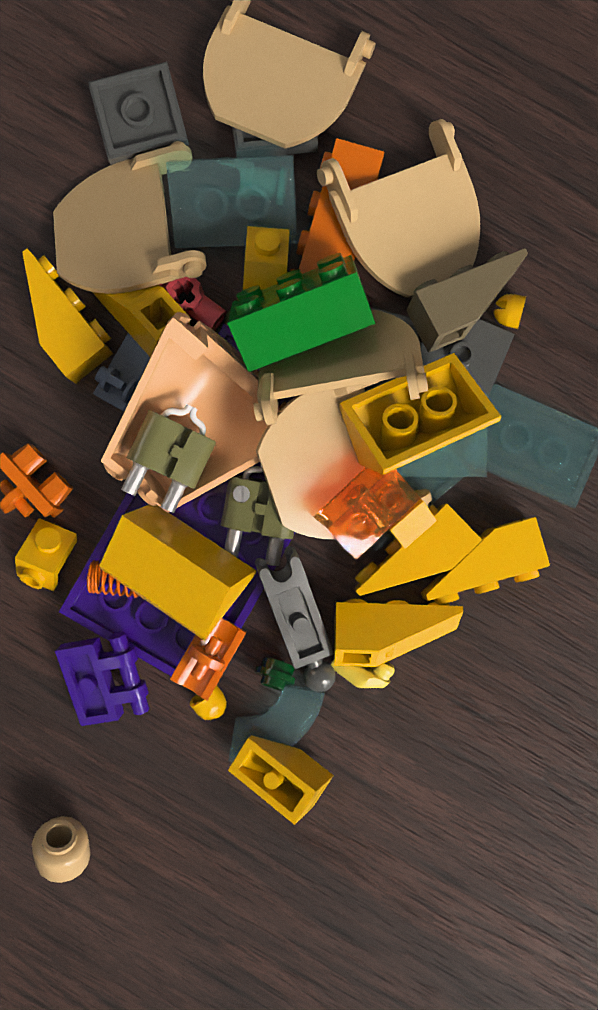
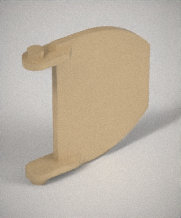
(275, 80)
(413, 221)
(116, 228)
(365, 356)
(310, 458)

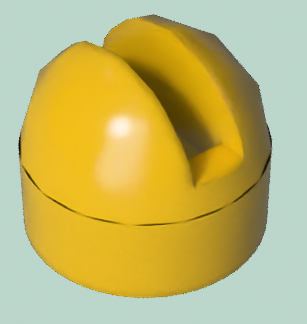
(512, 310)
(212, 708)

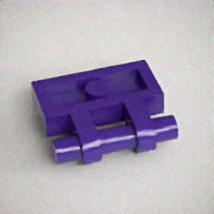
(91, 682)

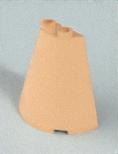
(208, 374)

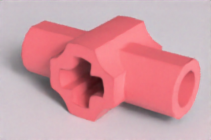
(201, 307)

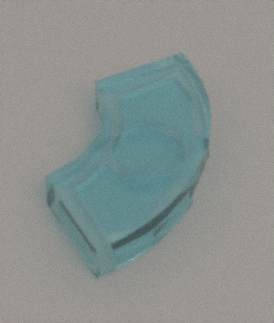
(283, 722)

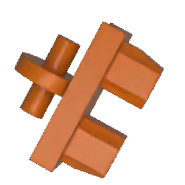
(43, 496)
(207, 660)

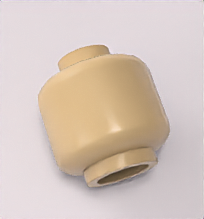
(61, 849)

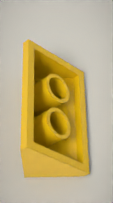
(394, 430)
(175, 568)

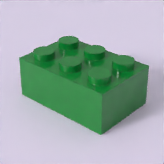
(299, 312)

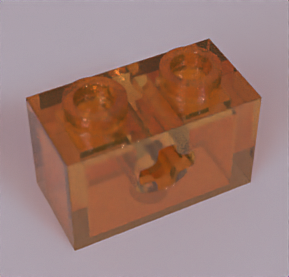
(366, 509)

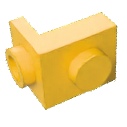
(44, 555)

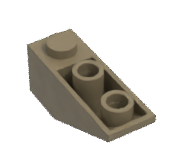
(450, 308)

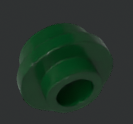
(275, 673)

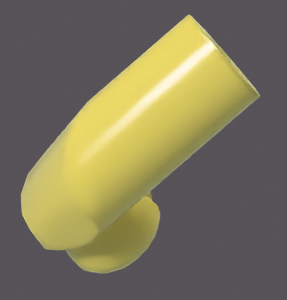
(367, 676)

